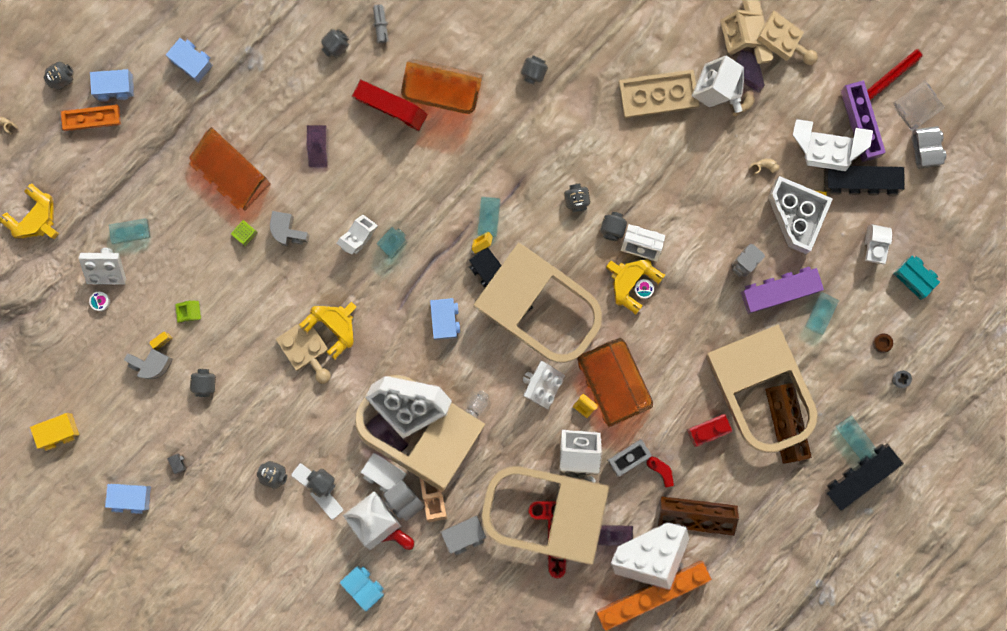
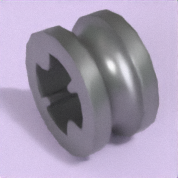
(896, 376)

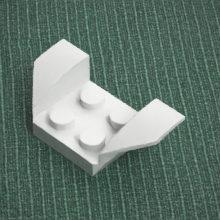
(830, 150)

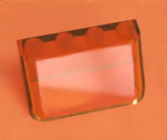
(441, 86)
(228, 170)
(615, 381)

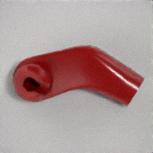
(662, 468)
(402, 539)

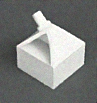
(721, 82)
(580, 454)
(372, 520)

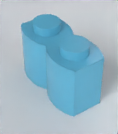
(362, 588)

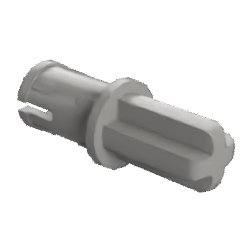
(380, 24)

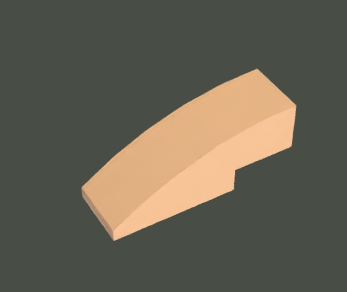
(433, 502)

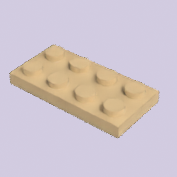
(658, 93)

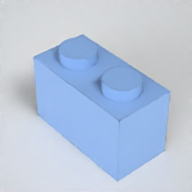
(189, 60)
(112, 84)
(443, 319)
(128, 497)

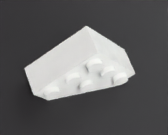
(798, 212)
(407, 403)
(653, 555)

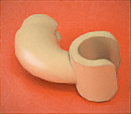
(748, 102)
(7, 124)
(767, 163)

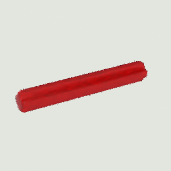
(894, 73)

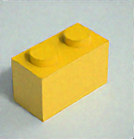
(54, 431)

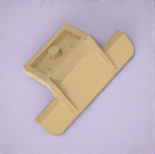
(743, 29)

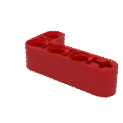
(390, 104)
(546, 514)

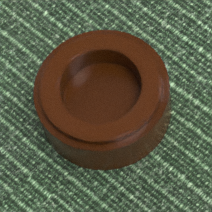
(883, 343)

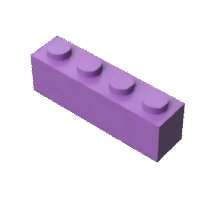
(862, 116)
(782, 290)

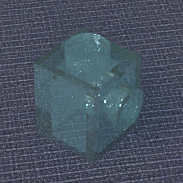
(392, 242)

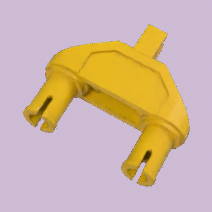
(37, 221)
(625, 278)
(336, 320)

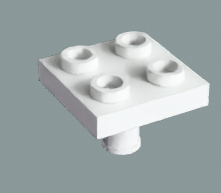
(102, 267)
(543, 384)

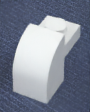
(358, 235)
(878, 241)

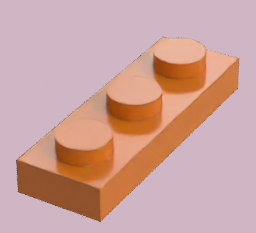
(90, 117)

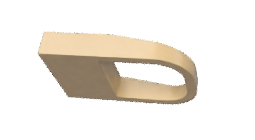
(516, 289)
(753, 363)
(438, 450)
(575, 519)

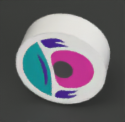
(644, 289)
(99, 301)

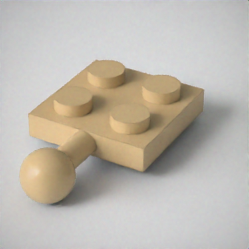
(783, 39)
(304, 349)

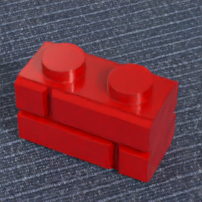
(709, 430)

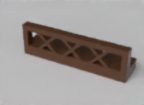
(786, 423)
(699, 512)

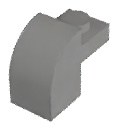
(282, 230)
(152, 367)

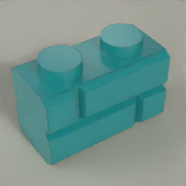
(917, 277)

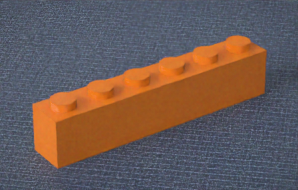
(652, 596)

